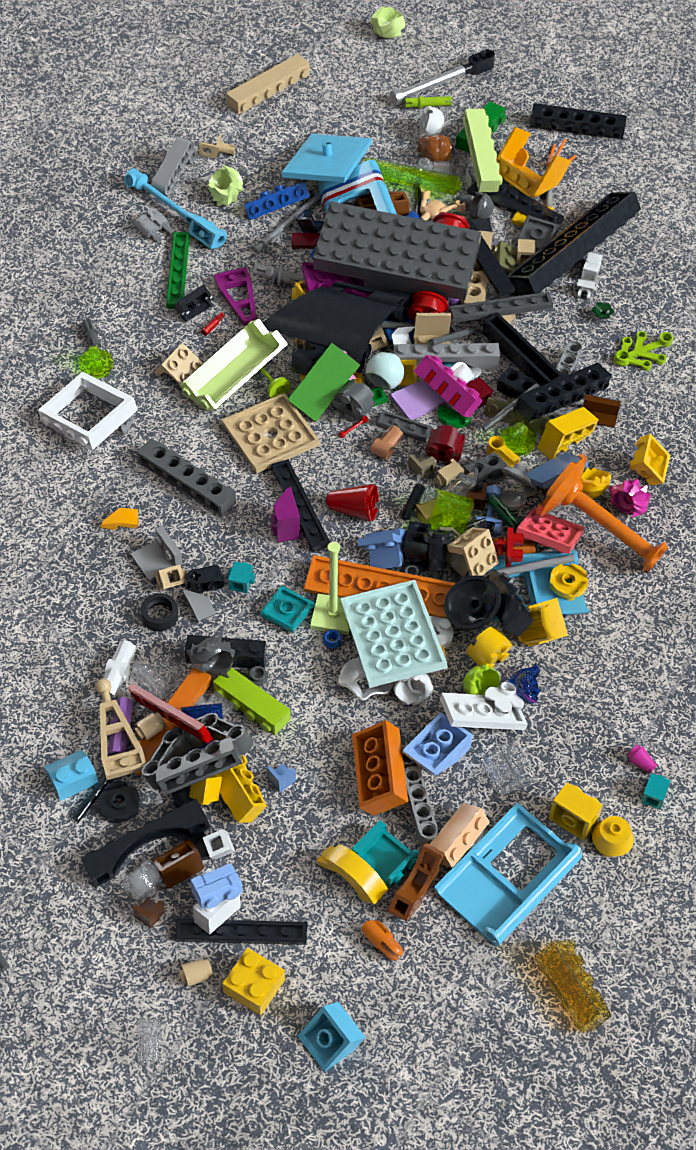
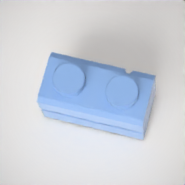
(216, 886)

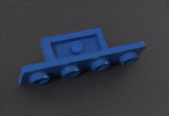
(278, 198)

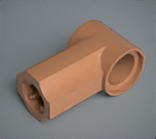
(385, 445)

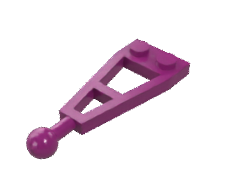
(235, 279)

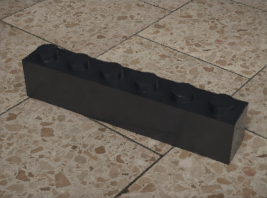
(519, 350)

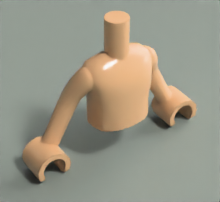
(435, 206)

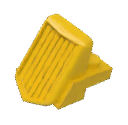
(547, 623)

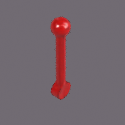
(342, 434)

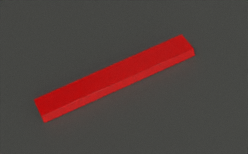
(170, 713)

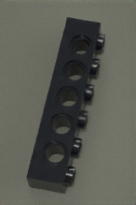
(578, 121)
(563, 391)

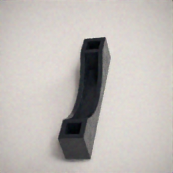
(184, 821)

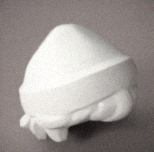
(413, 689)

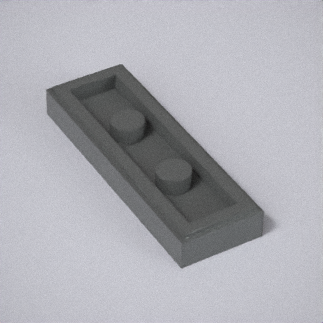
(408, 426)

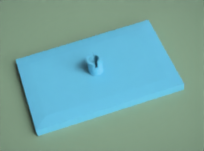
(327, 158)

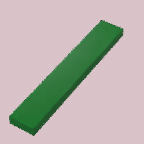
(178, 268)

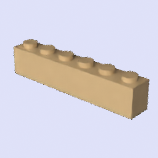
(268, 83)

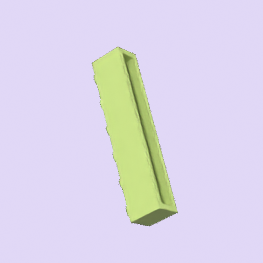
(482, 150)

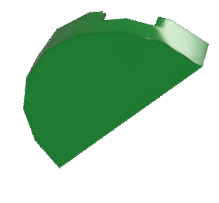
(452, 418)

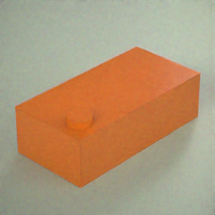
(379, 768)

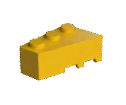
(566, 430)

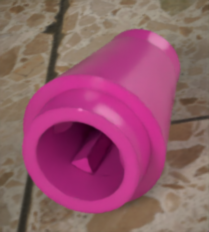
(642, 759)

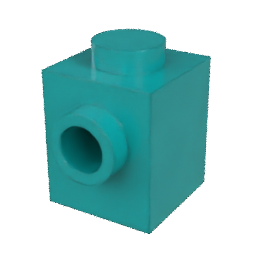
(240, 577)

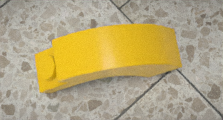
(355, 870)

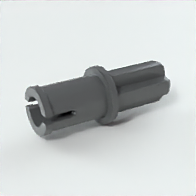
(90, 333)

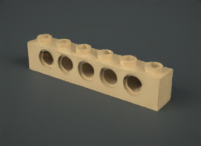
(478, 282)

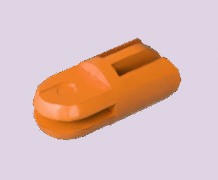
(382, 939)

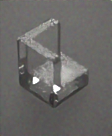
(429, 491)
(226, 705)

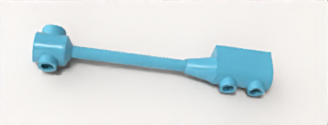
(199, 227)

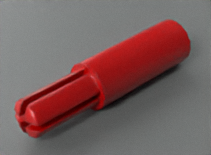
(212, 324)

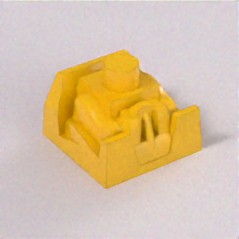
(650, 460)

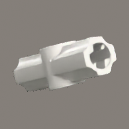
(119, 666)

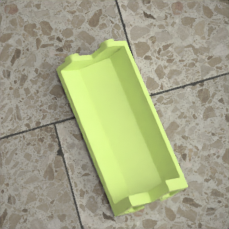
(232, 365)

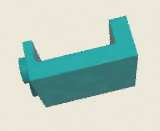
(386, 854)

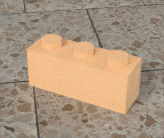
(460, 833)

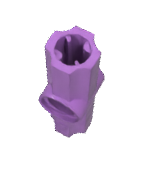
(119, 740)

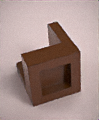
(478, 497)
(149, 912)

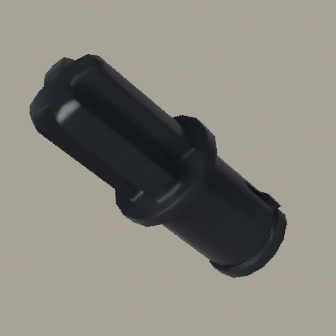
(412, 501)

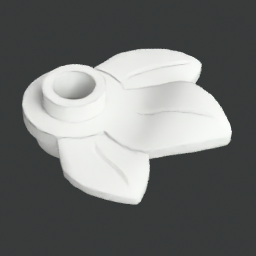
(504, 697)

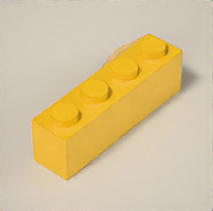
(241, 794)

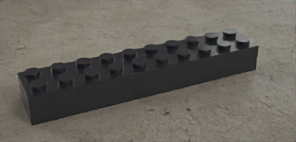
(574, 243)

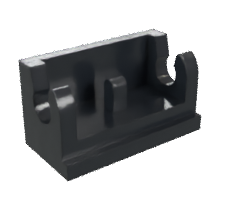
(194, 303)

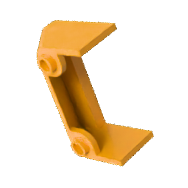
(513, 169)

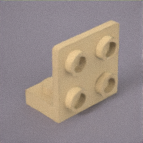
(431, 326)
(180, 364)
(477, 550)

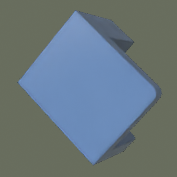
(281, 776)

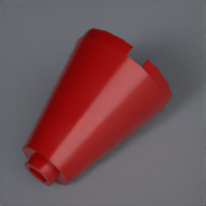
(355, 501)

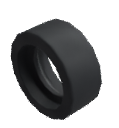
(159, 624)

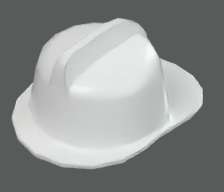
(466, 373)

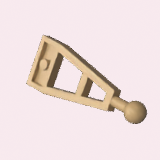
(122, 763)

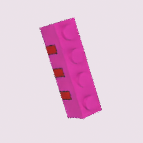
(448, 385)

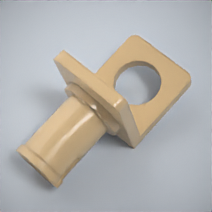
(220, 147)

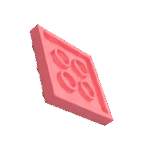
(551, 531)

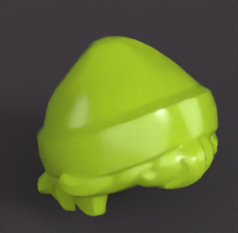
(480, 679)

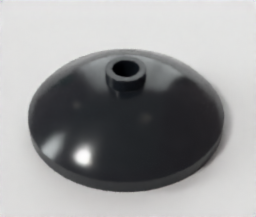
(466, 596)

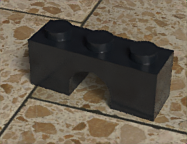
(305, 359)

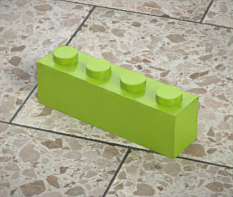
(253, 701)

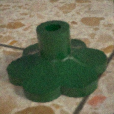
(602, 310)

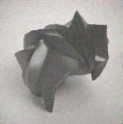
(212, 656)

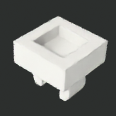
(585, 286)

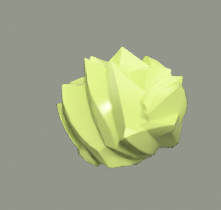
(387, 22)
(225, 185)

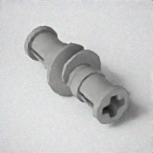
(277, 274)

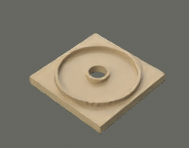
(274, 415)

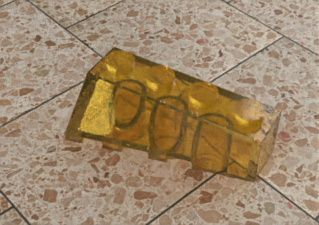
(573, 985)

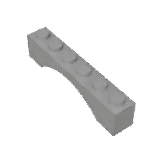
(480, 355)

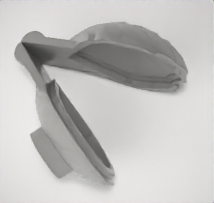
(517, 498)

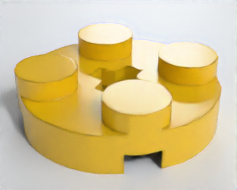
(568, 590)

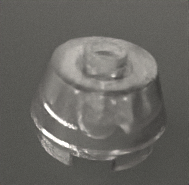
(142, 882)

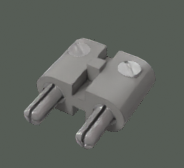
(151, 223)

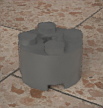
(354, 400)

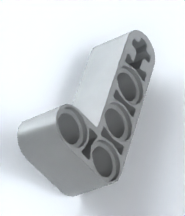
(180, 153)

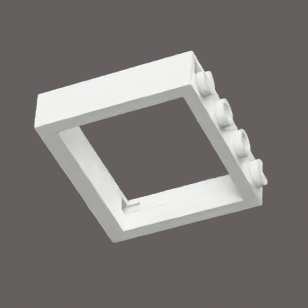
(125, 408)

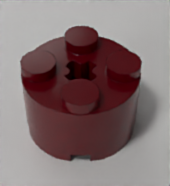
(445, 444)

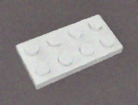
(479, 712)

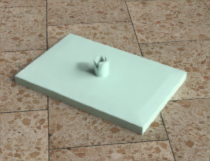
(393, 633)

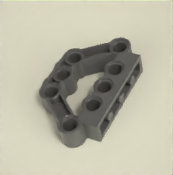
(173, 772)

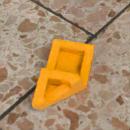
(121, 517)

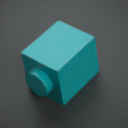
(655, 791)

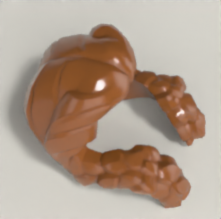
(435, 148)

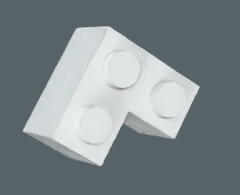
(212, 918)

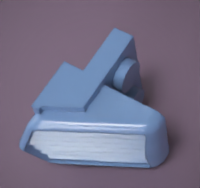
(384, 548)

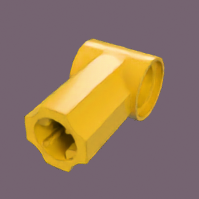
(496, 444)

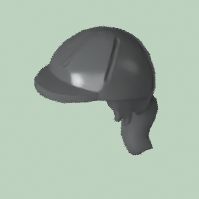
(479, 207)

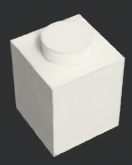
(218, 844)

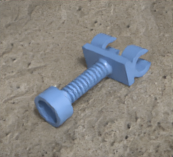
(497, 523)

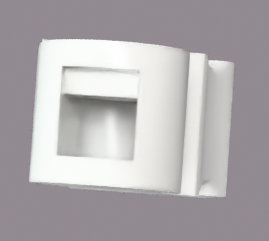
(592, 267)

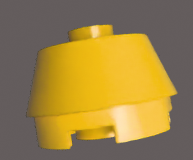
(613, 836)

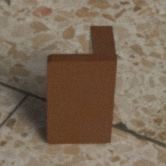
(603, 409)
(179, 863)

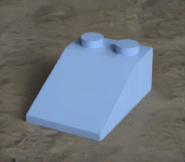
(439, 745)

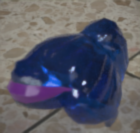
(526, 683)

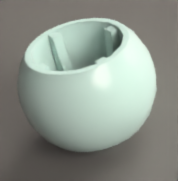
(385, 370)

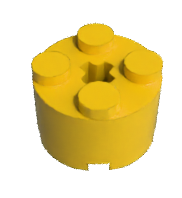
(489, 648)

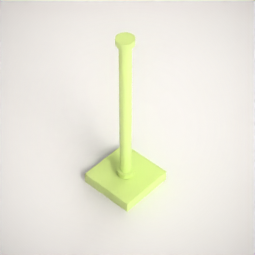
(328, 608)

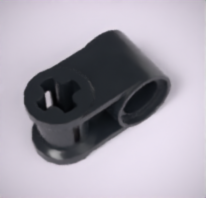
(206, 578)

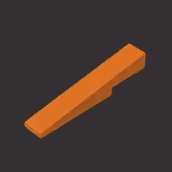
(186, 695)

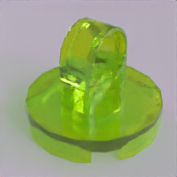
(96, 362)
(519, 439)

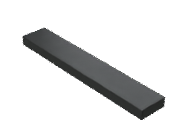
(503, 306)

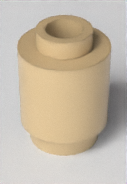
(149, 726)
(195, 972)

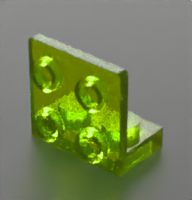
(451, 511)

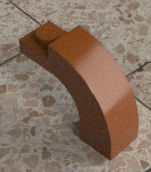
(417, 885)

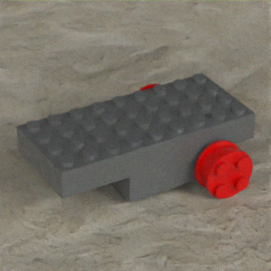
(400, 253)

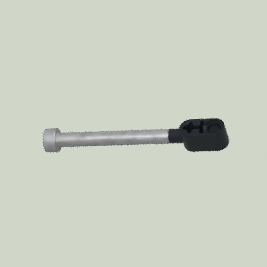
(476, 65)

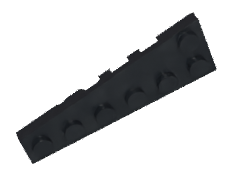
(519, 202)

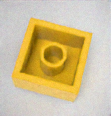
(575, 811)
(254, 981)

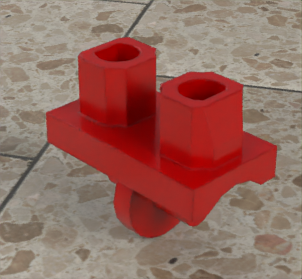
(511, 554)

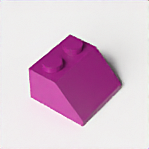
(285, 518)

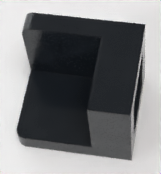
(308, 223)

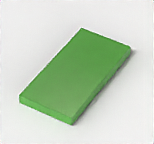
(323, 382)

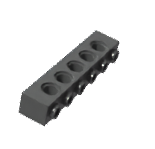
(186, 477)

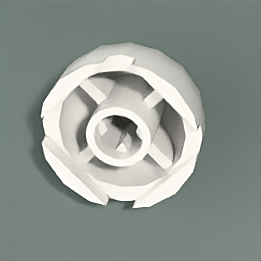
(432, 122)

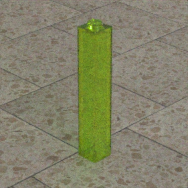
(418, 177)

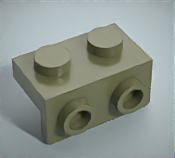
(506, 256)

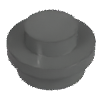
(258, 675)

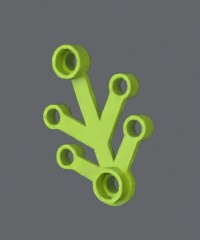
(624, 357)

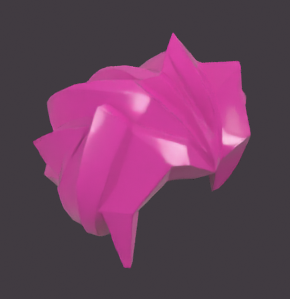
(630, 497)

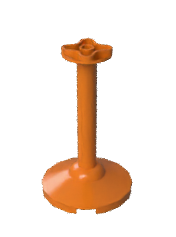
(568, 490)

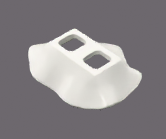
(352, 673)

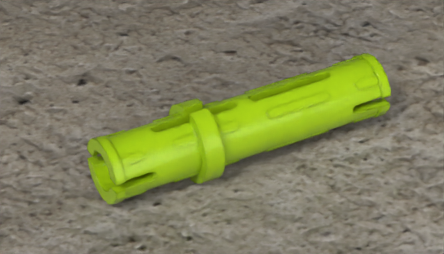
(428, 101)

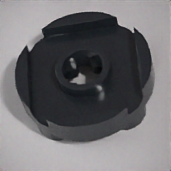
(120, 813)

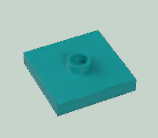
(287, 609)

